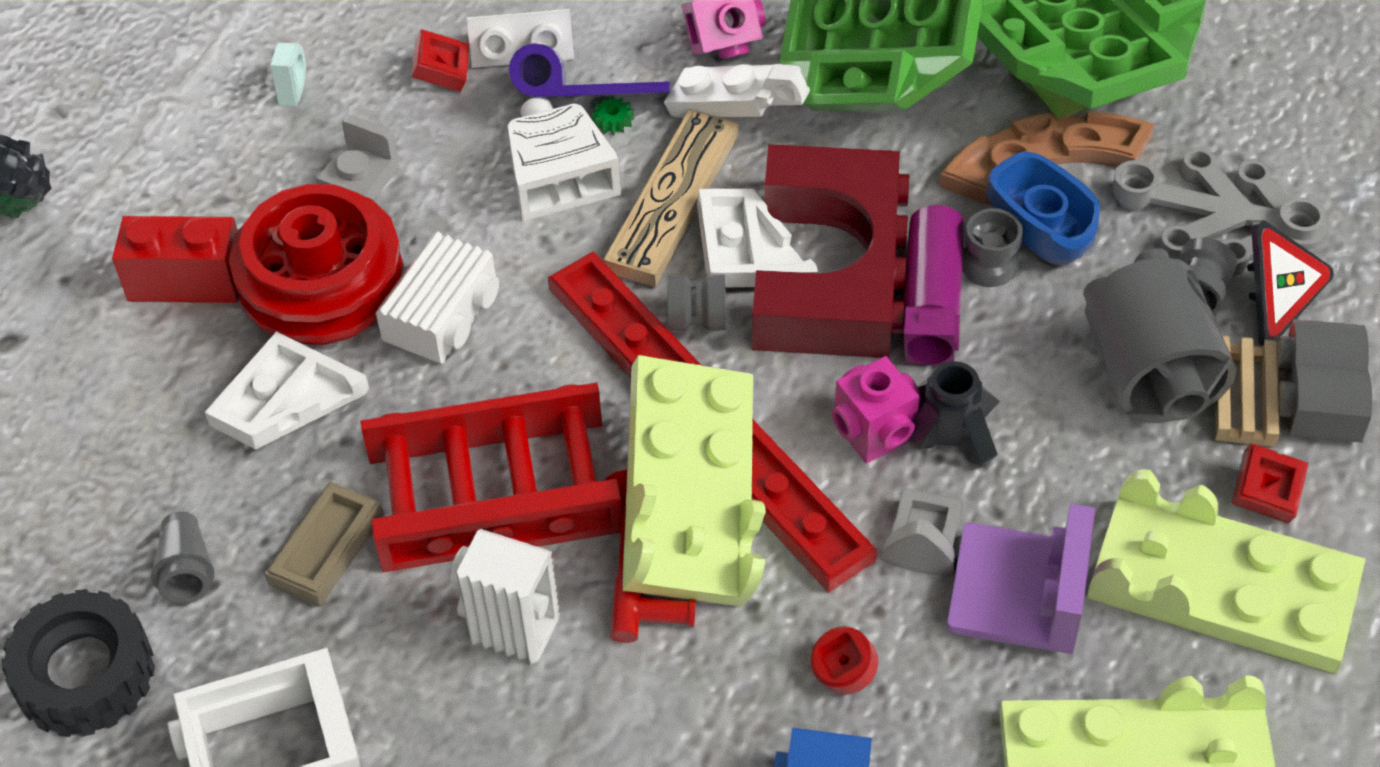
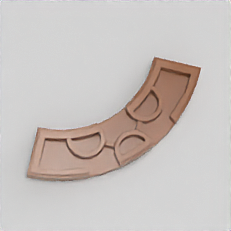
(1073, 139)

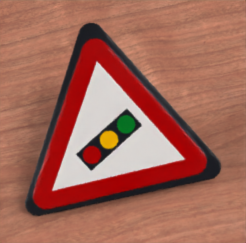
(1284, 278)

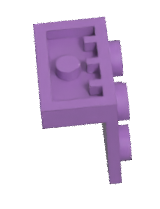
(1023, 583)

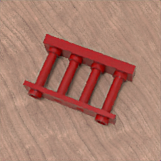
(529, 516)

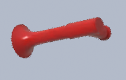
(628, 606)

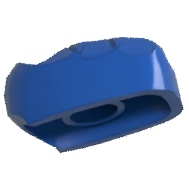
(1052, 205)

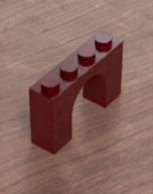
(847, 308)

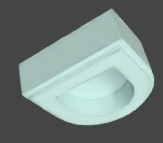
(288, 73)

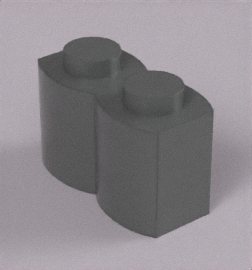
(1325, 380)

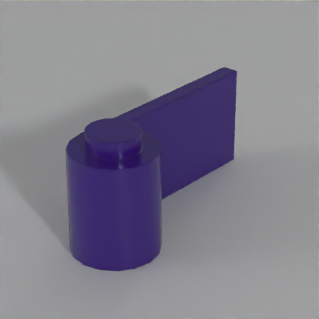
(541, 73)

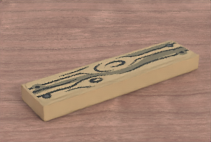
(670, 198)

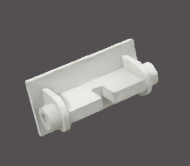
(498, 37)

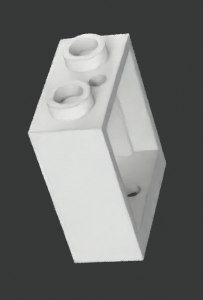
(262, 694)

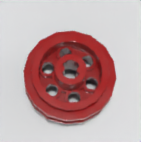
(298, 268)

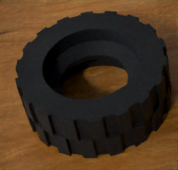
(63, 621)

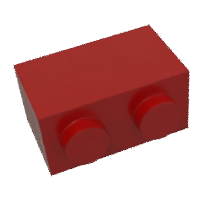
(176, 259)

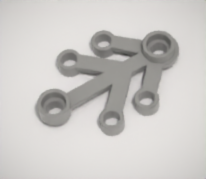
(1226, 209)

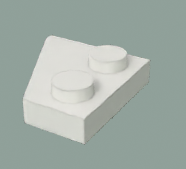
(283, 391)

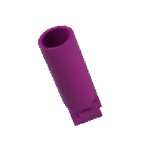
(933, 285)

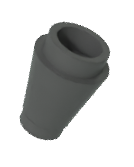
(181, 560)

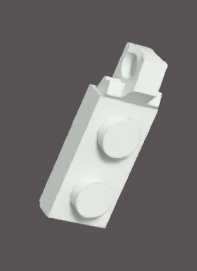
(736, 90)

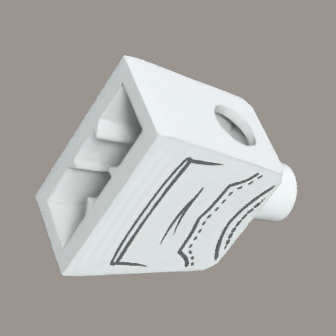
(559, 159)

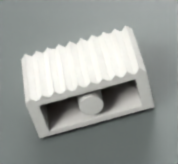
(438, 298)
(506, 594)

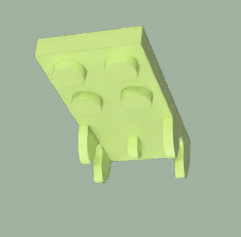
(691, 484)
(1225, 576)
(1161, 732)

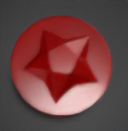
(844, 660)

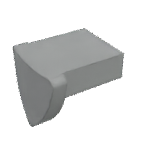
(924, 533)

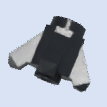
(954, 413)

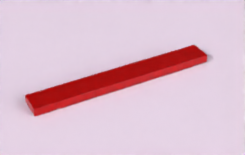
(793, 504)

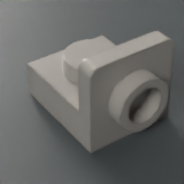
(365, 159)

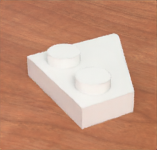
(744, 237)

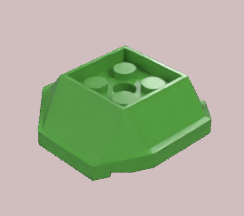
(878, 50)
(1091, 50)

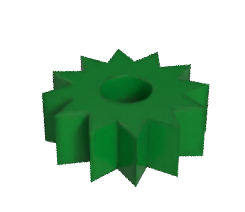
(613, 115)

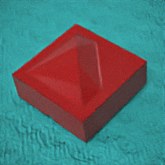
(440, 60)
(1269, 483)

